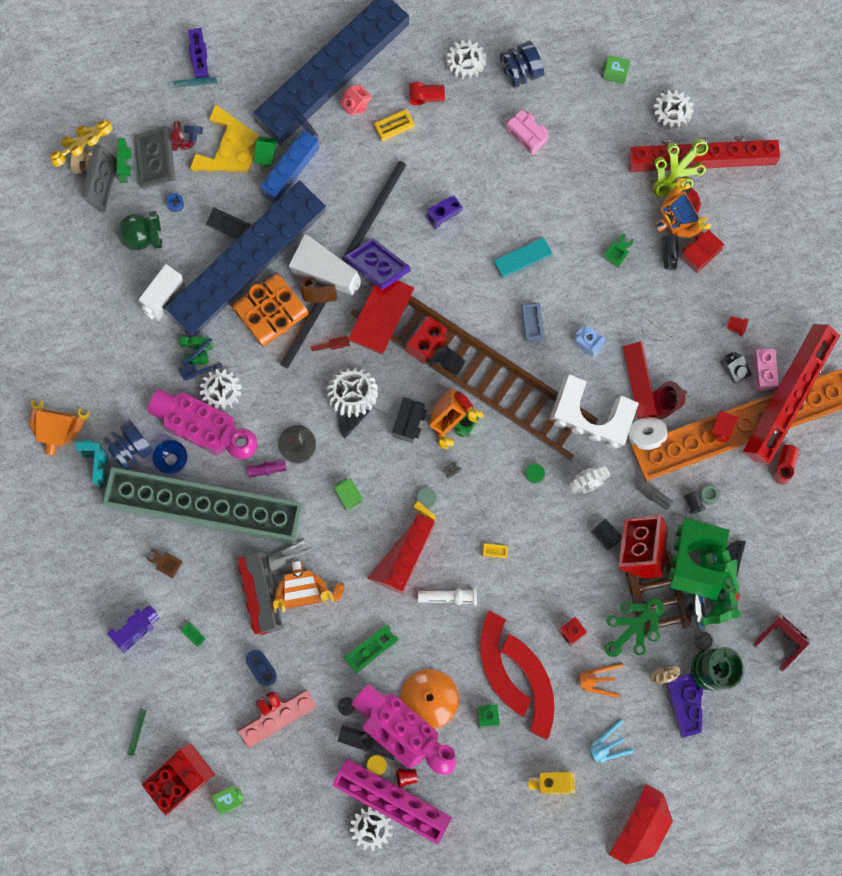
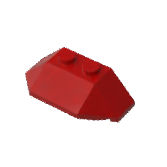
(643, 828)

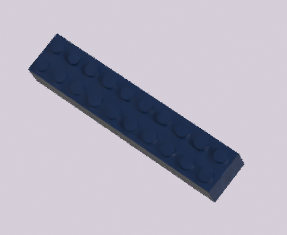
(331, 68)
(245, 259)

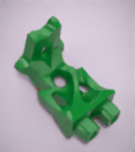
(724, 608)

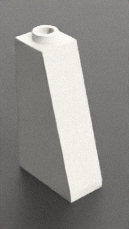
(318, 262)

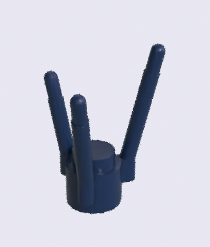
(190, 370)

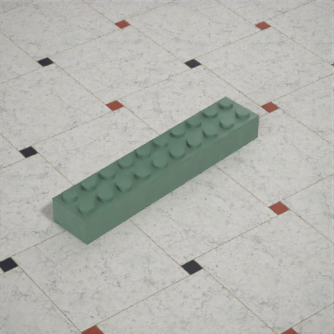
(203, 505)

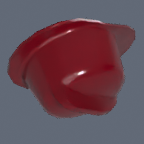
(668, 399)

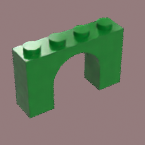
(685, 573)

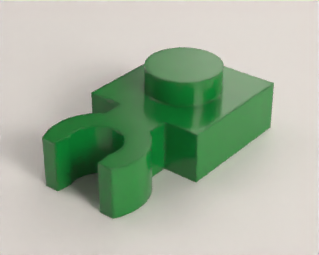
(617, 252)
(195, 343)

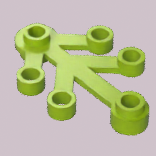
(678, 169)

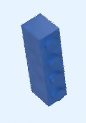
(289, 166)

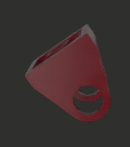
(791, 630)

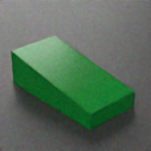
(193, 634)

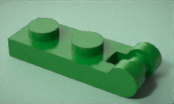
(371, 649)

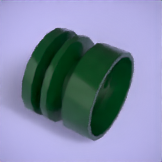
(717, 668)

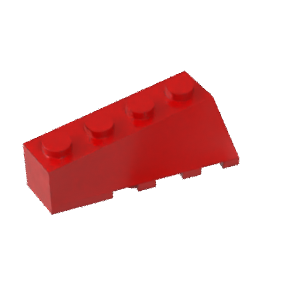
(403, 557)

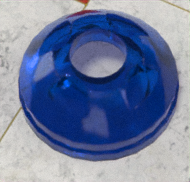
(166, 448)

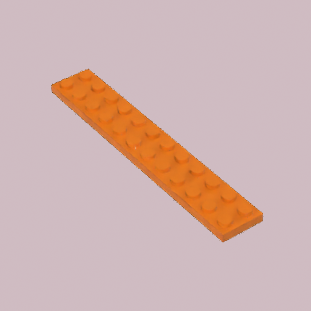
(694, 444)

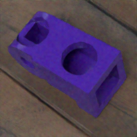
(443, 211)

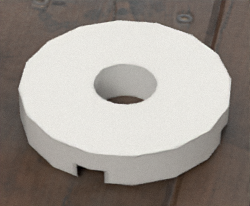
(644, 425)

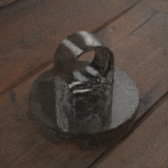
(297, 444)

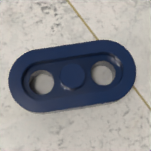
(261, 668)

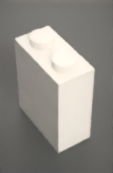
(161, 292)

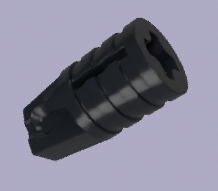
(670, 252)

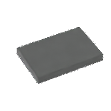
(155, 157)
(99, 178)

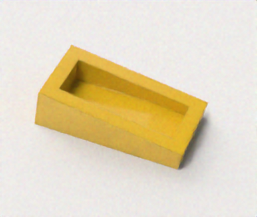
(424, 511)
(495, 551)

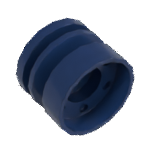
(521, 64)
(127, 445)

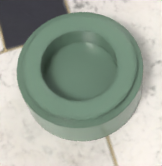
(709, 494)
(426, 497)

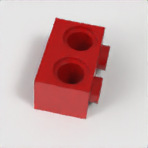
(423, 338)

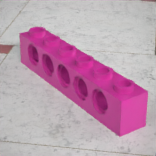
(392, 801)

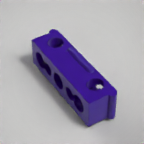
(194, 49)

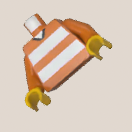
(300, 589)

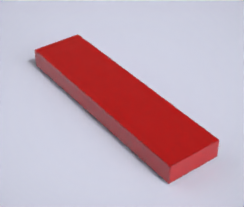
(640, 380)

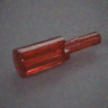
(334, 343)

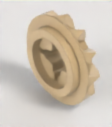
(664, 674)

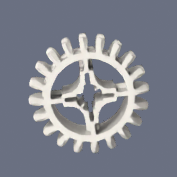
(352, 399)

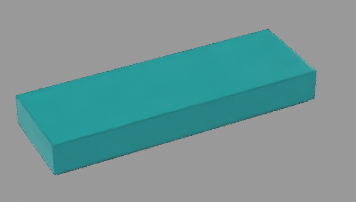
(523, 257)

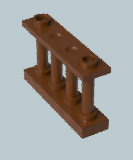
(637, 589)

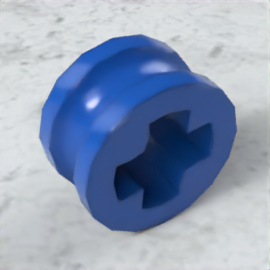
(171, 198)

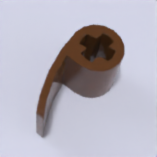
(315, 294)

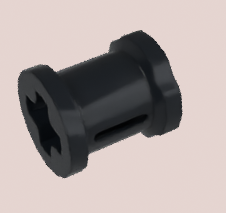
(694, 502)

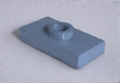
(532, 322)

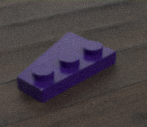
(686, 704)

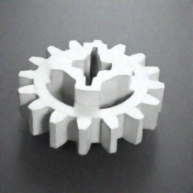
(463, 52)
(673, 102)
(213, 391)
(589, 480)
(362, 833)

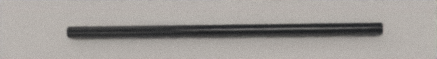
(355, 243)

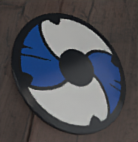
(698, 609)

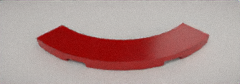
(494, 668)
(539, 683)

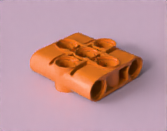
(277, 288)

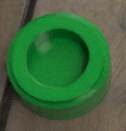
(535, 473)

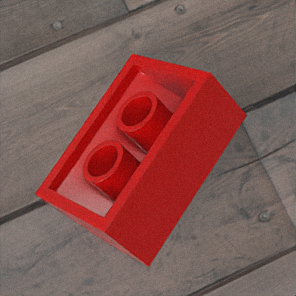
(644, 546)

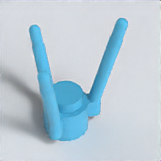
(600, 751)

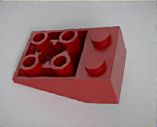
(178, 779)

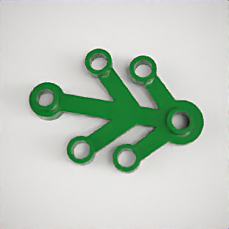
(637, 626)

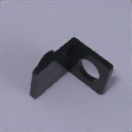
(448, 359)

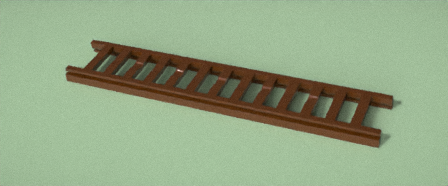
(500, 361)

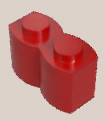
(702, 251)

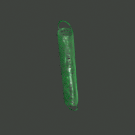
(137, 733)

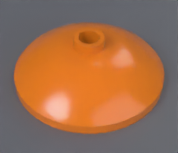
(445, 694)

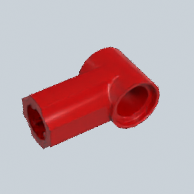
(421, 93)
(786, 463)

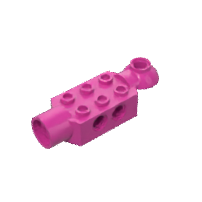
(201, 424)
(403, 731)

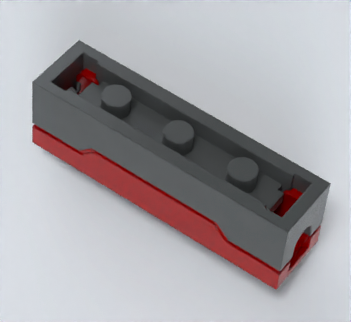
(260, 593)

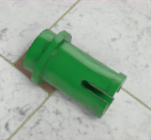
(201, 358)

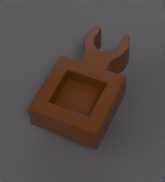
(167, 564)

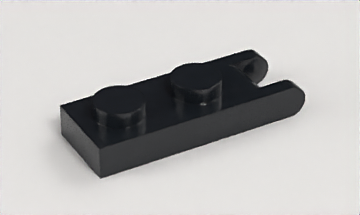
(227, 223)

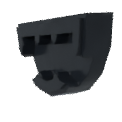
(348, 424)
(736, 551)

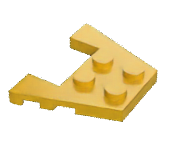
(235, 150)

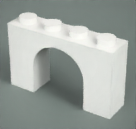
(568, 414)

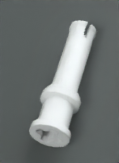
(458, 596)

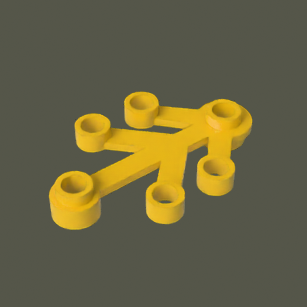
(77, 144)

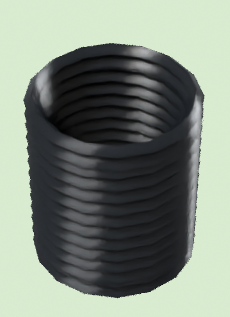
(606, 534)

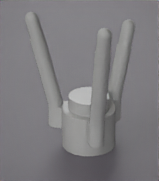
(278, 559)

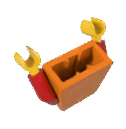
(448, 412)

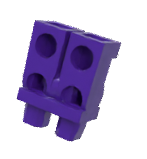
(135, 629)

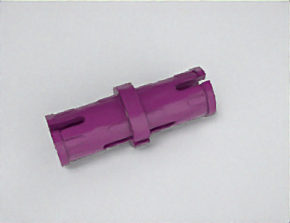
(266, 468)

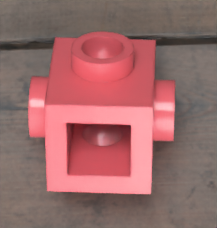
(355, 99)

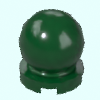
(138, 231)

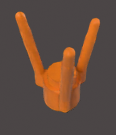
(588, 680)

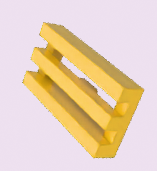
(377, 125)

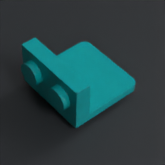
(94, 450)

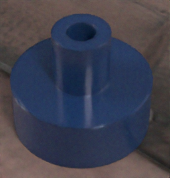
(193, 131)

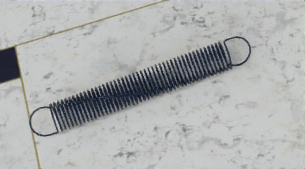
(303, 122)

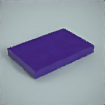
(377, 263)

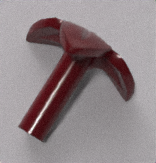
(177, 138)

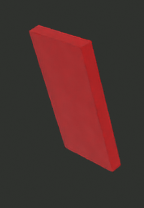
(381, 316)

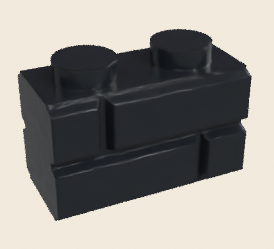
(408, 420)

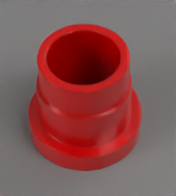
(738, 325)
(406, 777)

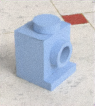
(592, 346)

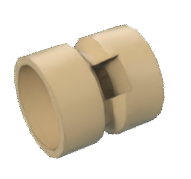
(77, 162)

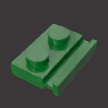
(124, 153)

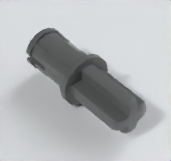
(654, 494)

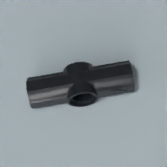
(355, 738)

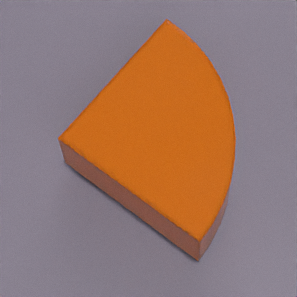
(337, 595)

